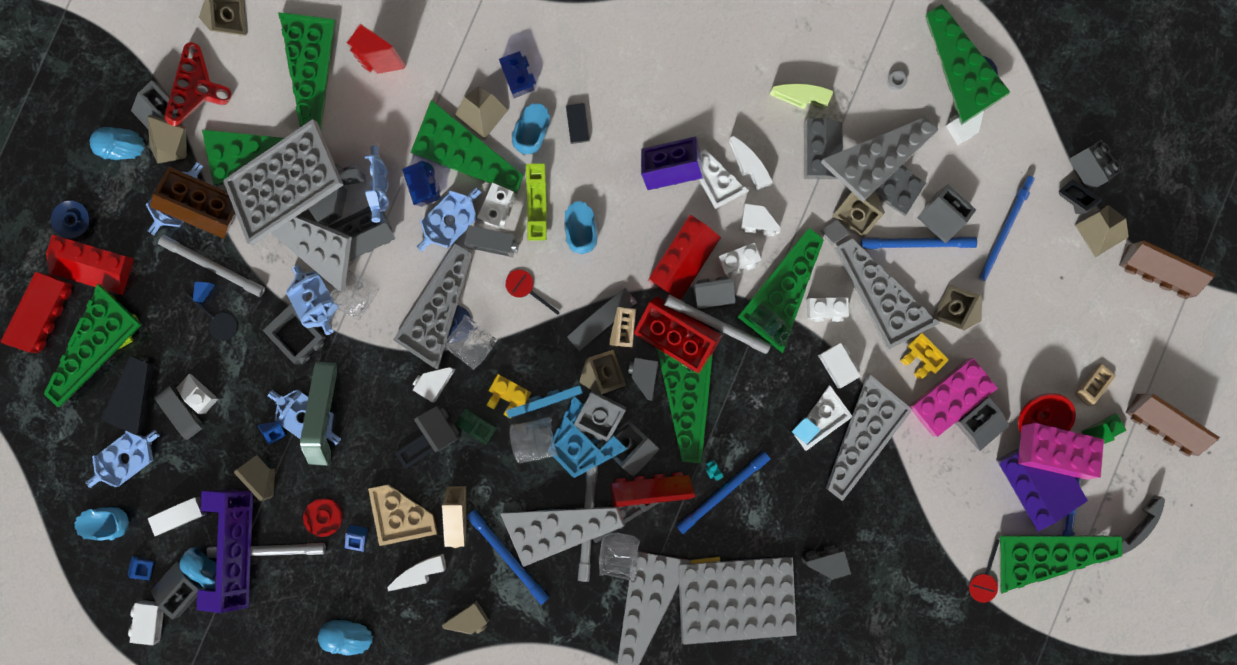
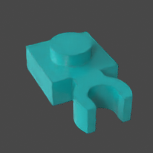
(713, 470)

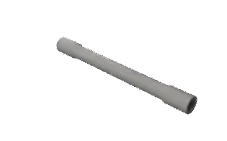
(247, 284)
(680, 306)
(308, 549)
(584, 565)

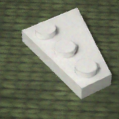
(719, 183)
(827, 416)

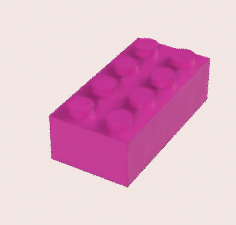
(953, 397)
(1061, 451)

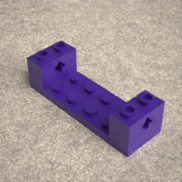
(232, 550)

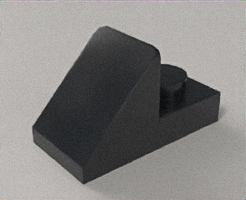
(1079, 197)

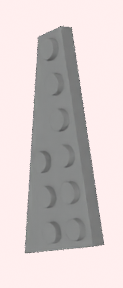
(874, 161)
(319, 247)
(886, 301)
(431, 318)
(871, 427)
(551, 531)
(647, 603)

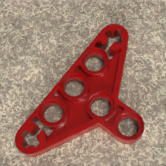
(190, 94)

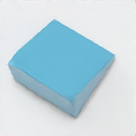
(805, 430)

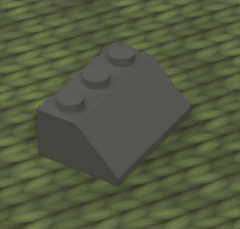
(821, 140)
(364, 232)

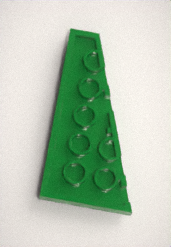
(308, 57)
(967, 72)
(453, 146)
(232, 151)
(787, 284)
(94, 341)
(688, 404)
(1043, 557)

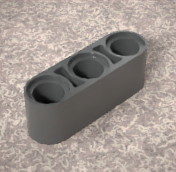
(178, 412)

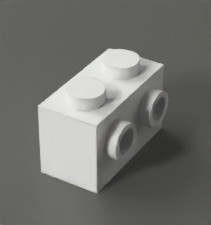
(496, 206)
(739, 259)
(823, 308)
(840, 365)
(146, 623)

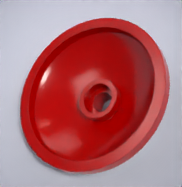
(1055, 409)

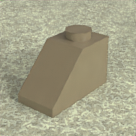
(468, 620)

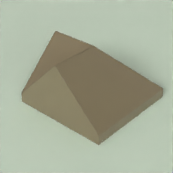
(224, 16)
(480, 111)
(165, 140)
(860, 215)
(1103, 230)
(959, 308)
(602, 373)
(257, 478)

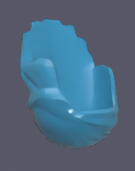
(531, 129)
(116, 143)
(580, 228)
(102, 523)
(199, 567)
(344, 637)

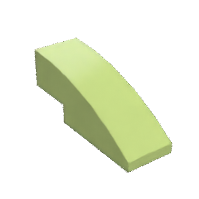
(803, 94)

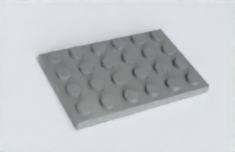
(282, 182)
(737, 600)

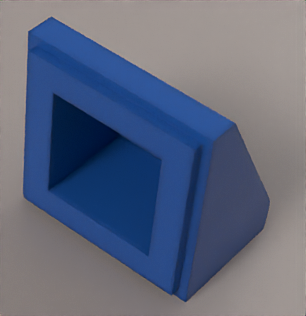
(201, 290)
(271, 431)
(356, 538)
(140, 568)

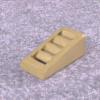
(616, 330)
(1086, 393)

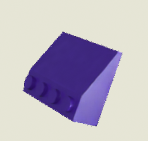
(1042, 493)

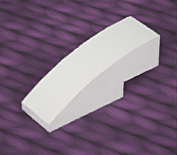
(750, 164)
(176, 516)
(419, 573)

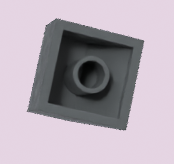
(644, 375)
(437, 428)
(639, 448)

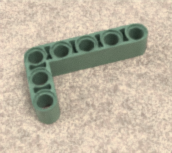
(317, 414)

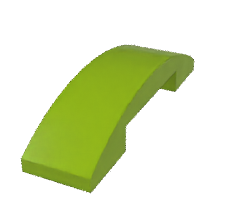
(536, 202)

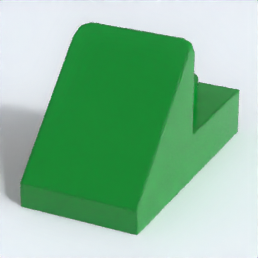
(1106, 428)

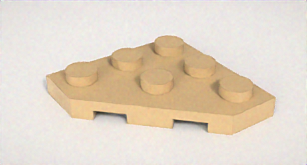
(398, 516)

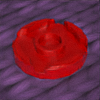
(323, 517)

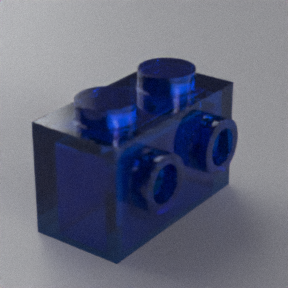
(517, 75)
(422, 183)

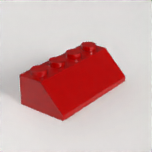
(374, 52)
(684, 258)
(88, 264)
(37, 313)
(677, 335)
(651, 490)

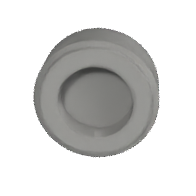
(897, 80)

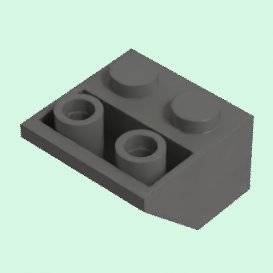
(151, 101)
(1095, 165)
(330, 207)
(946, 213)
(715, 293)
(983, 423)
(830, 562)
(175, 592)

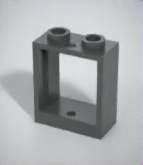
(491, 241)
(279, 322)

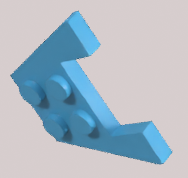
(539, 402)
(576, 450)

